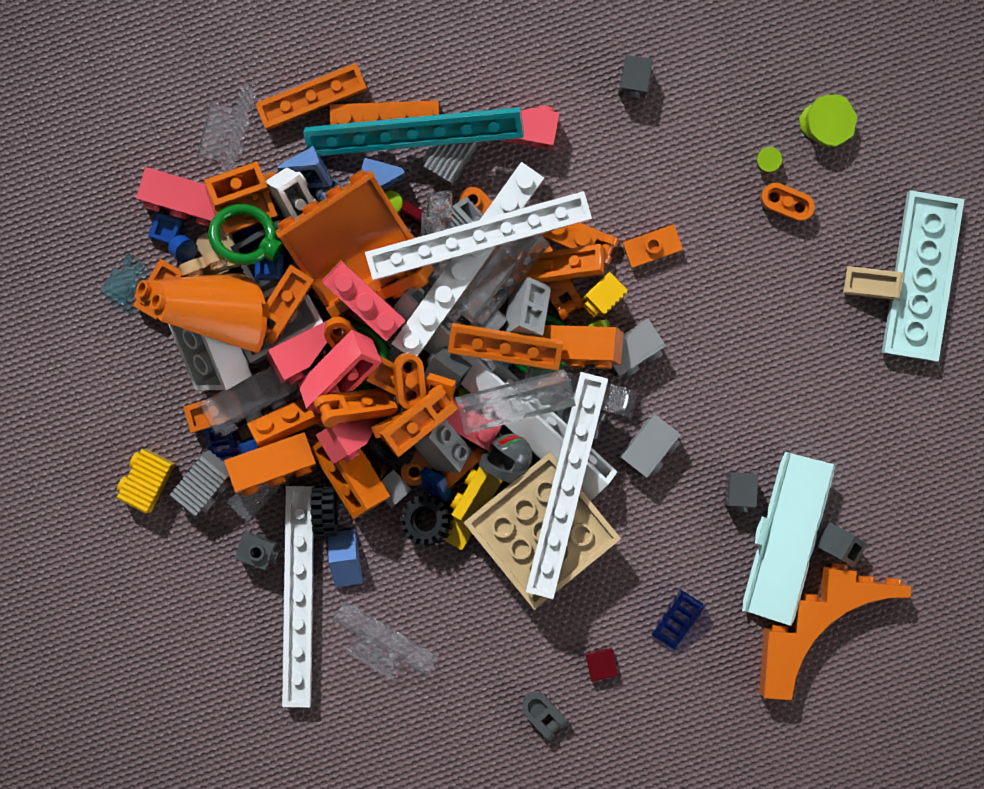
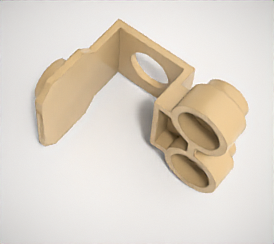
(210, 262)

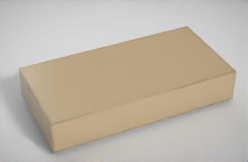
(873, 283)

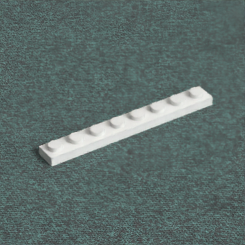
(478, 236)
(464, 268)
(566, 485)
(298, 598)

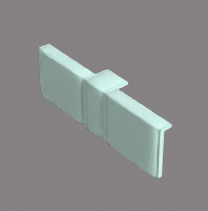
(787, 538)

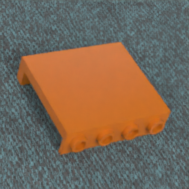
(343, 229)

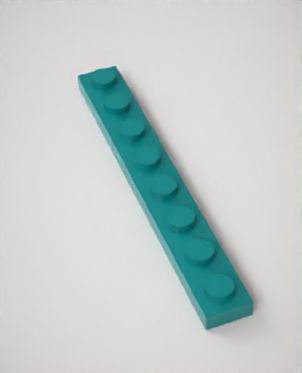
(416, 131)

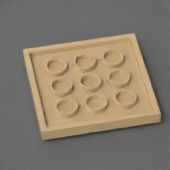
(513, 522)

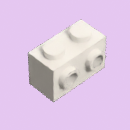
(289, 192)

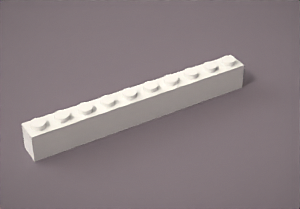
(542, 432)

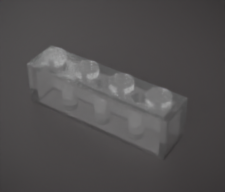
(498, 279)
(247, 401)
(515, 401)

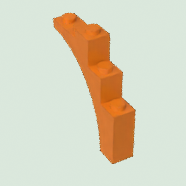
(840, 593)

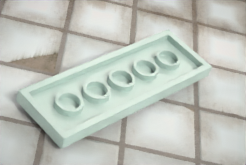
(927, 260)

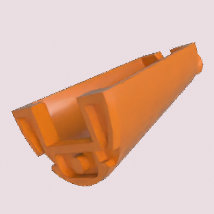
(211, 305)

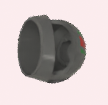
(508, 458)

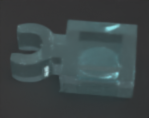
(122, 284)

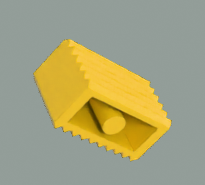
(604, 296)
(144, 480)

